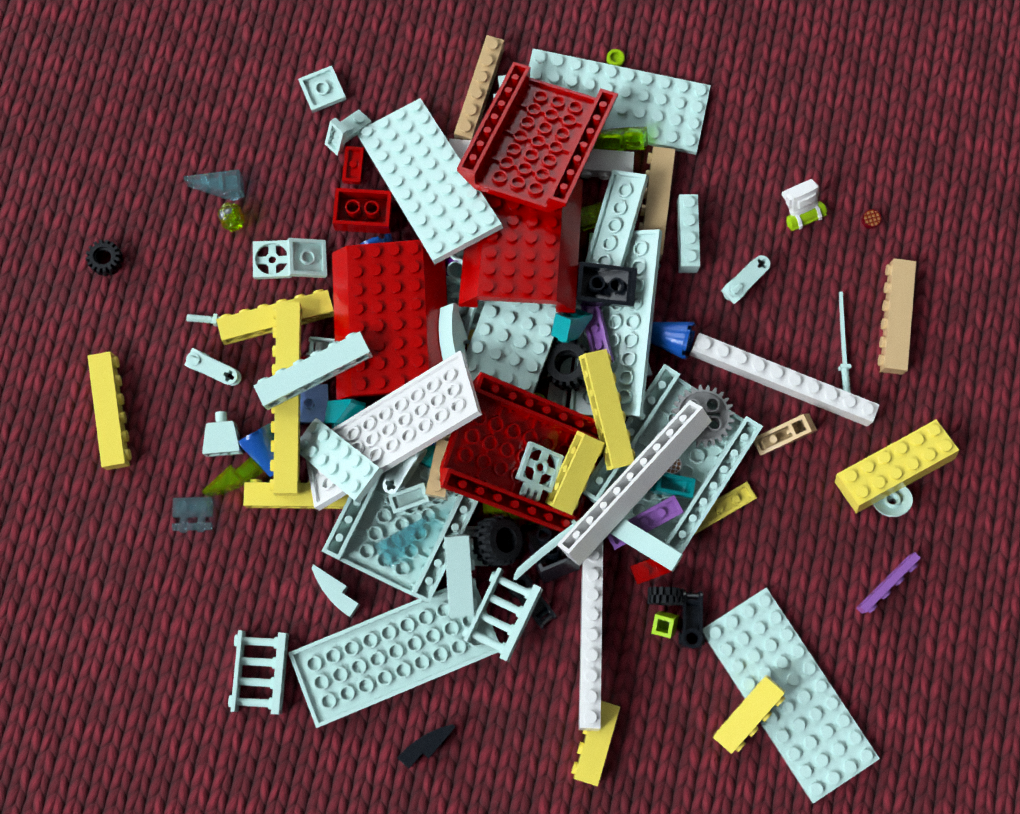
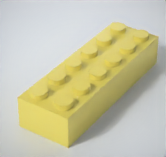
(896, 466)

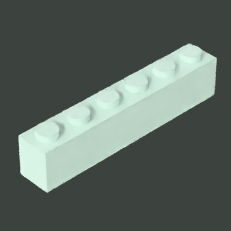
(312, 370)

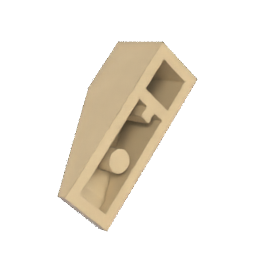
(785, 434)

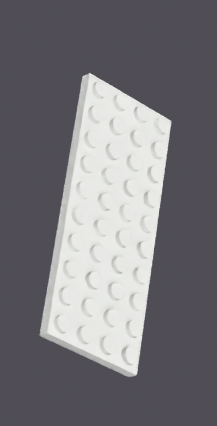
(405, 421)

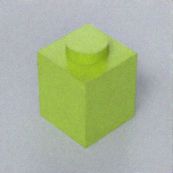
(665, 624)

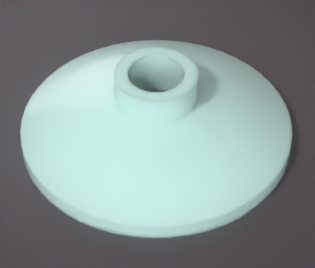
(903, 503)

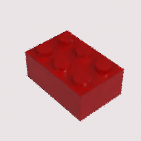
(363, 210)

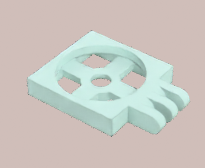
(257, 274)
(533, 485)

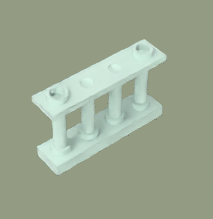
(522, 612)
(276, 683)

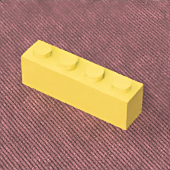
(575, 472)
(749, 714)
(595, 747)

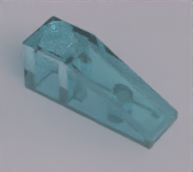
(221, 184)
(396, 545)

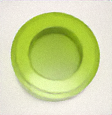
(615, 57)

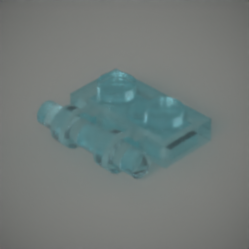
(192, 508)

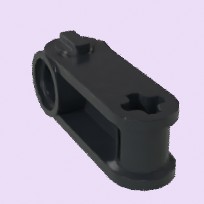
(541, 607)
(692, 620)

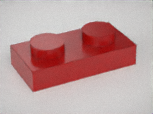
(353, 165)
(647, 571)

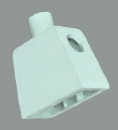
(221, 437)

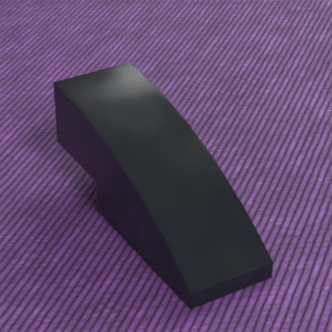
(425, 745)

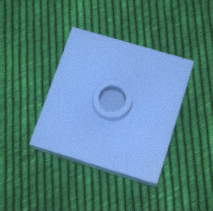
(314, 403)

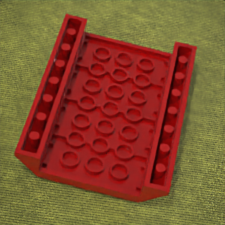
(534, 140)
(527, 259)
(395, 302)
(489, 449)

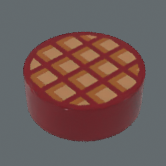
(871, 219)

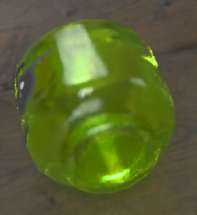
(231, 216)

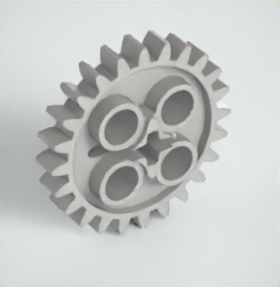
(701, 398)

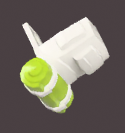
(803, 205)

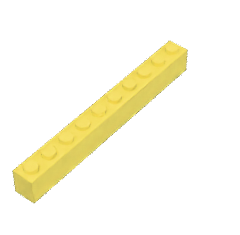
(287, 414)

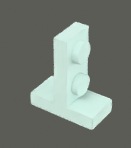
(343, 131)

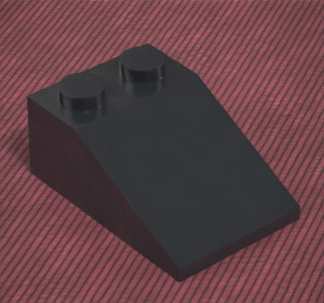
(605, 285)
(554, 563)

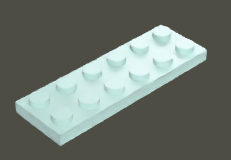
(617, 218)
(338, 460)

